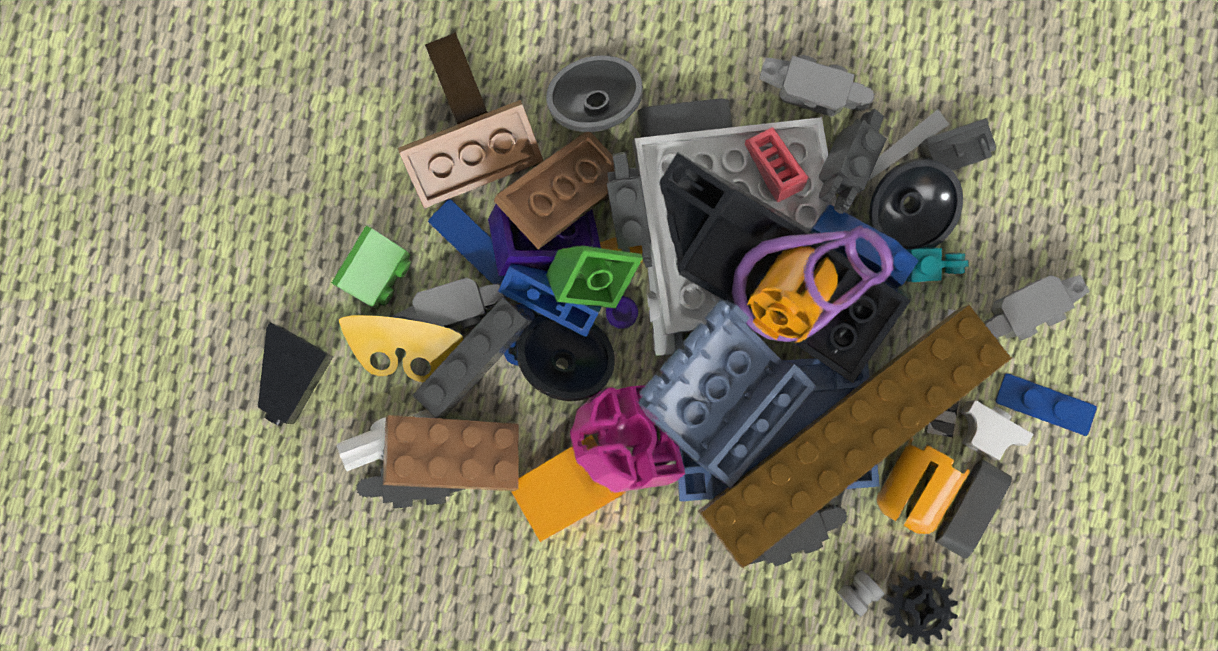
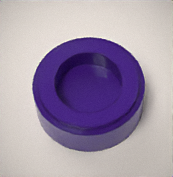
(624, 314)

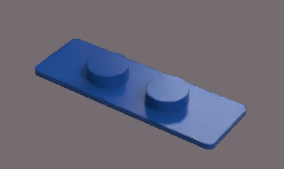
(467, 239)
(1046, 404)

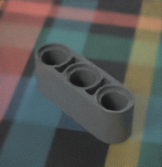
(684, 117)
(973, 509)

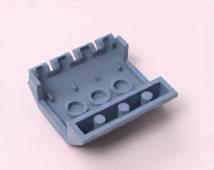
(724, 394)

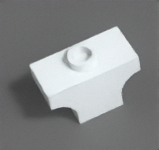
(991, 430)

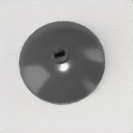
(594, 93)

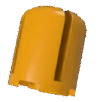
(787, 292)
(936, 496)

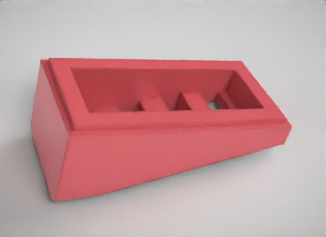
(767, 169)

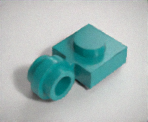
(931, 264)

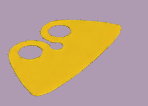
(385, 334)

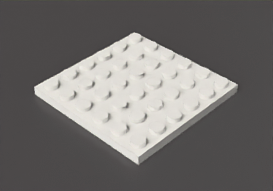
(724, 153)

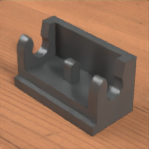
(960, 145)

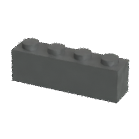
(472, 358)

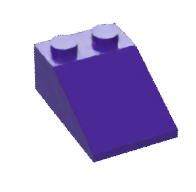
(514, 247)

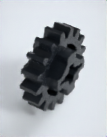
(917, 620)

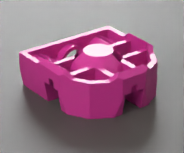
(620, 426)

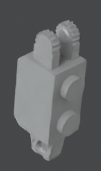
(815, 85)
(453, 304)
(1035, 304)

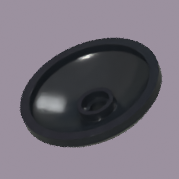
(932, 206)
(586, 359)

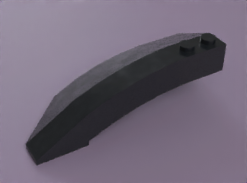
(720, 223)

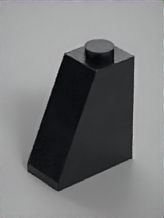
(288, 374)

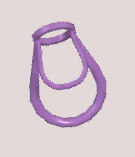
(787, 242)

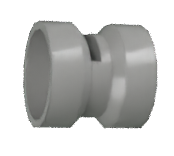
(861, 593)

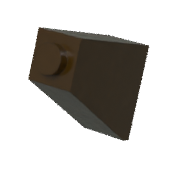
(456, 78)

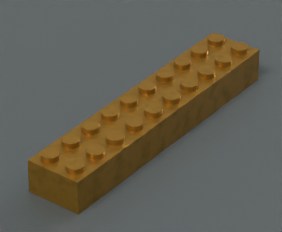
(854, 435)

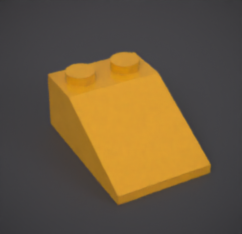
(560, 493)

